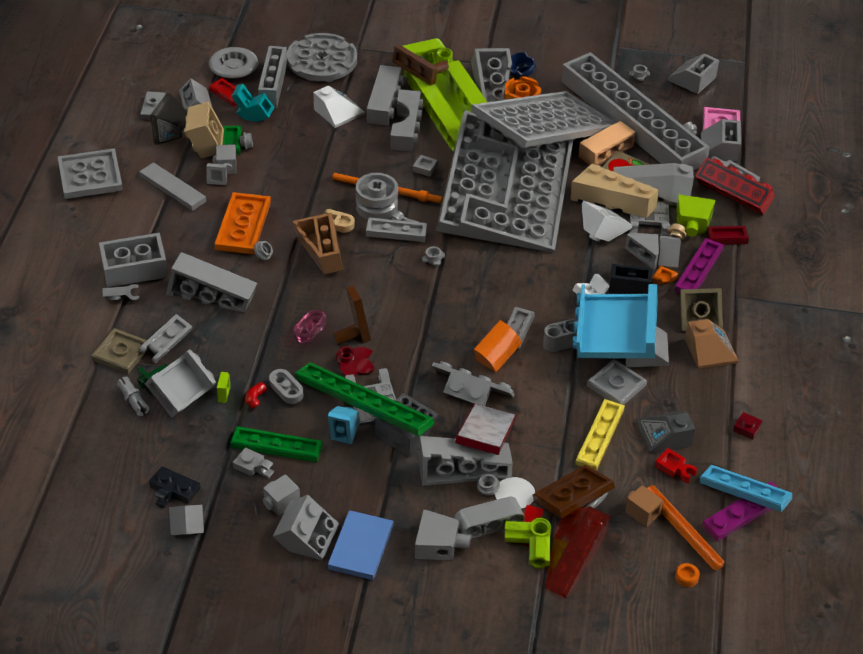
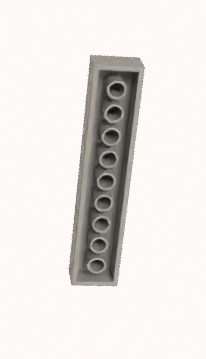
(620, 101)

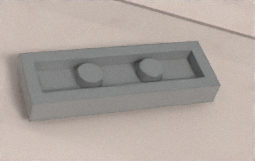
(396, 229)

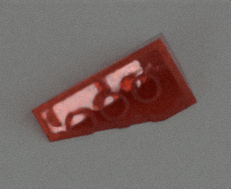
(574, 546)

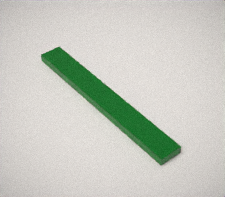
(365, 399)

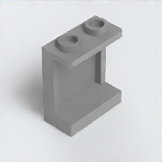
(181, 383)

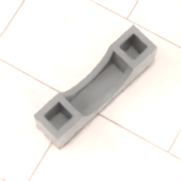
(405, 133)

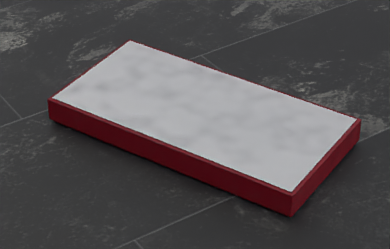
(485, 429)

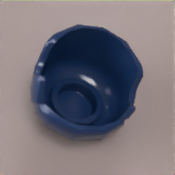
(522, 65)

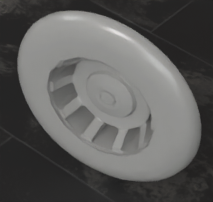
(233, 62)

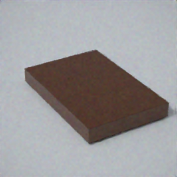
(573, 491)

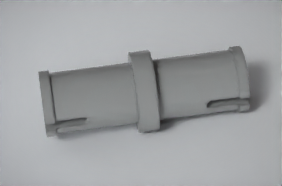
(132, 396)

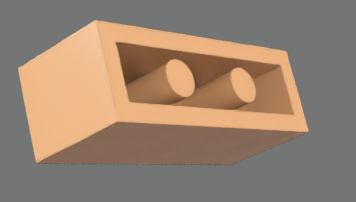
(604, 144)

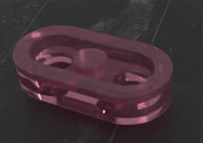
(309, 326)

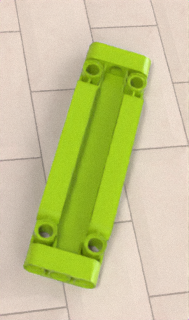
(451, 92)

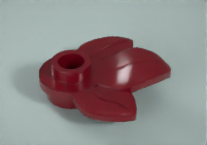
(354, 360)

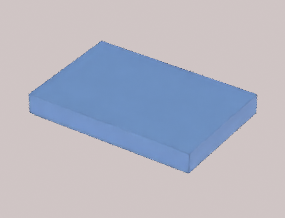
(360, 545)

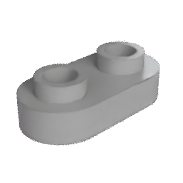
(286, 386)

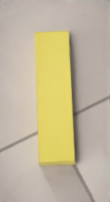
(600, 434)

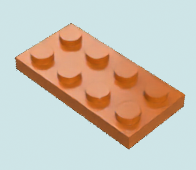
(242, 223)

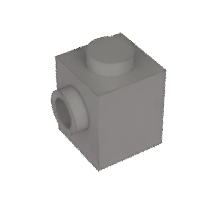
(226, 155)
(279, 494)

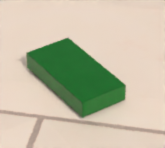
(232, 137)

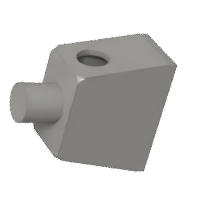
(439, 537)

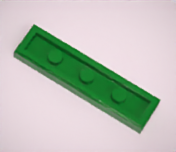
(276, 444)

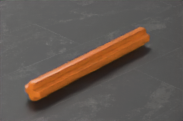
(688, 532)

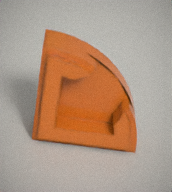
(664, 276)

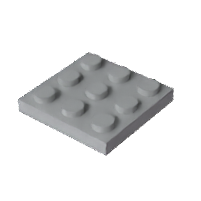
(90, 173)

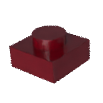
(748, 425)

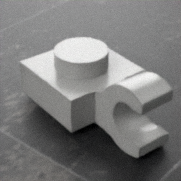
(115, 292)
(252, 462)

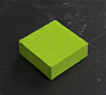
(223, 387)

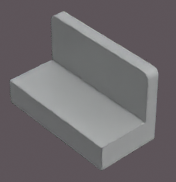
(193, 94)

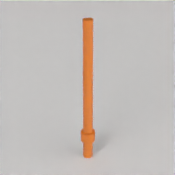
(422, 196)

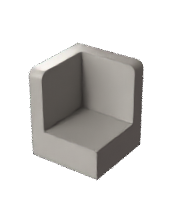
(186, 519)

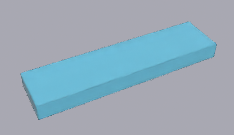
(746, 488)

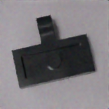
(173, 485)

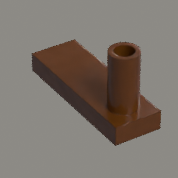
(418, 66)
(360, 327)

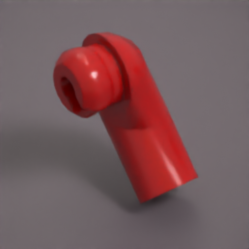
(252, 393)

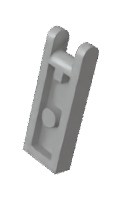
(166, 337)

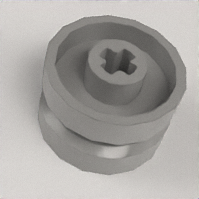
(376, 196)

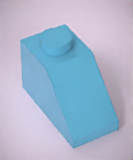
(343, 424)

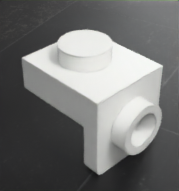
(596, 286)

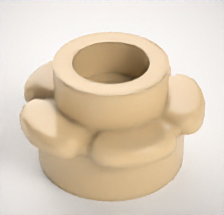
(677, 230)

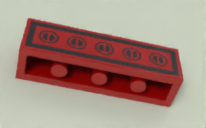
(735, 185)

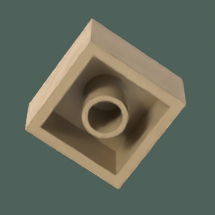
(203, 129)

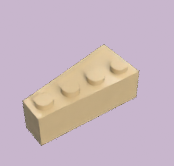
(614, 191)

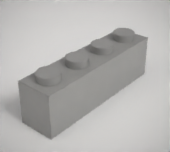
(273, 73)
(384, 95)

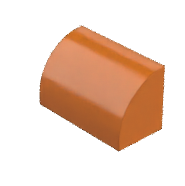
(497, 346)

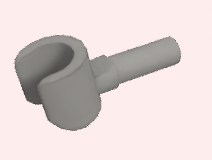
(398, 215)

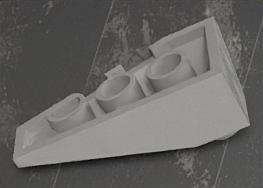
(668, 178)

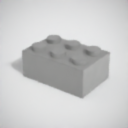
(133, 260)

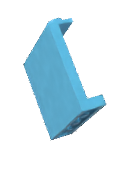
(616, 325)

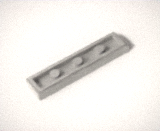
(173, 186)

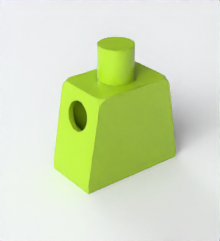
(694, 213)

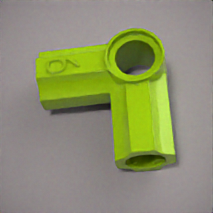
(529, 533)

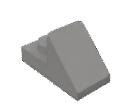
(669, 252)

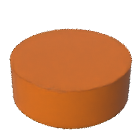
(687, 575)

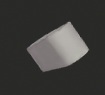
(559, 335)
(488, 517)

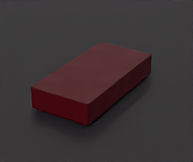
(728, 234)

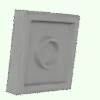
(616, 382)

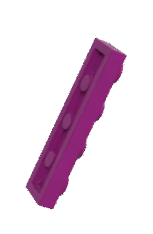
(700, 265)
(733, 517)

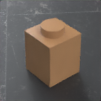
(643, 506)

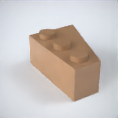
(320, 241)

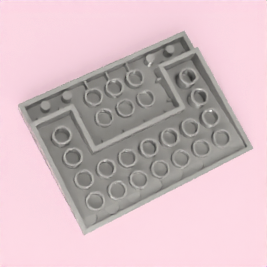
(504, 189)

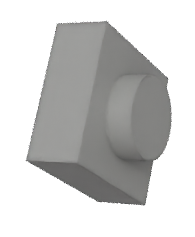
(425, 165)
(216, 174)

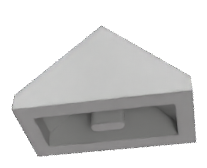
(644, 247)

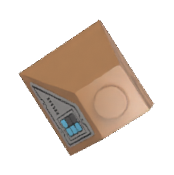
(709, 344)

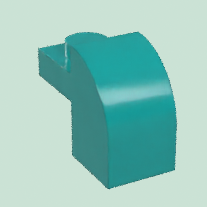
(251, 107)

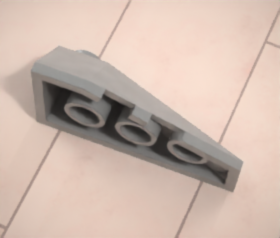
(491, 71)

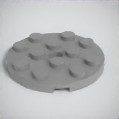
(337, 60)

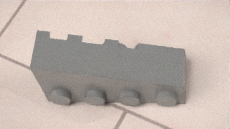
(210, 284)

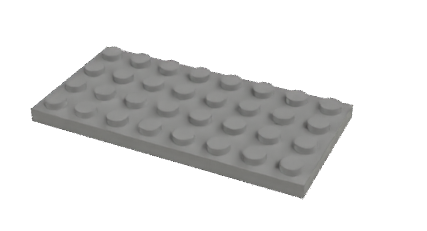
(542, 118)

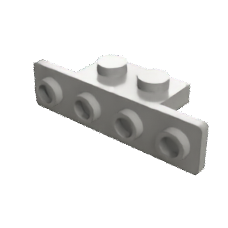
(468, 387)

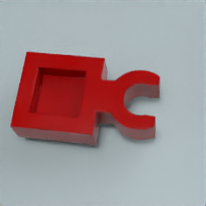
(673, 464)

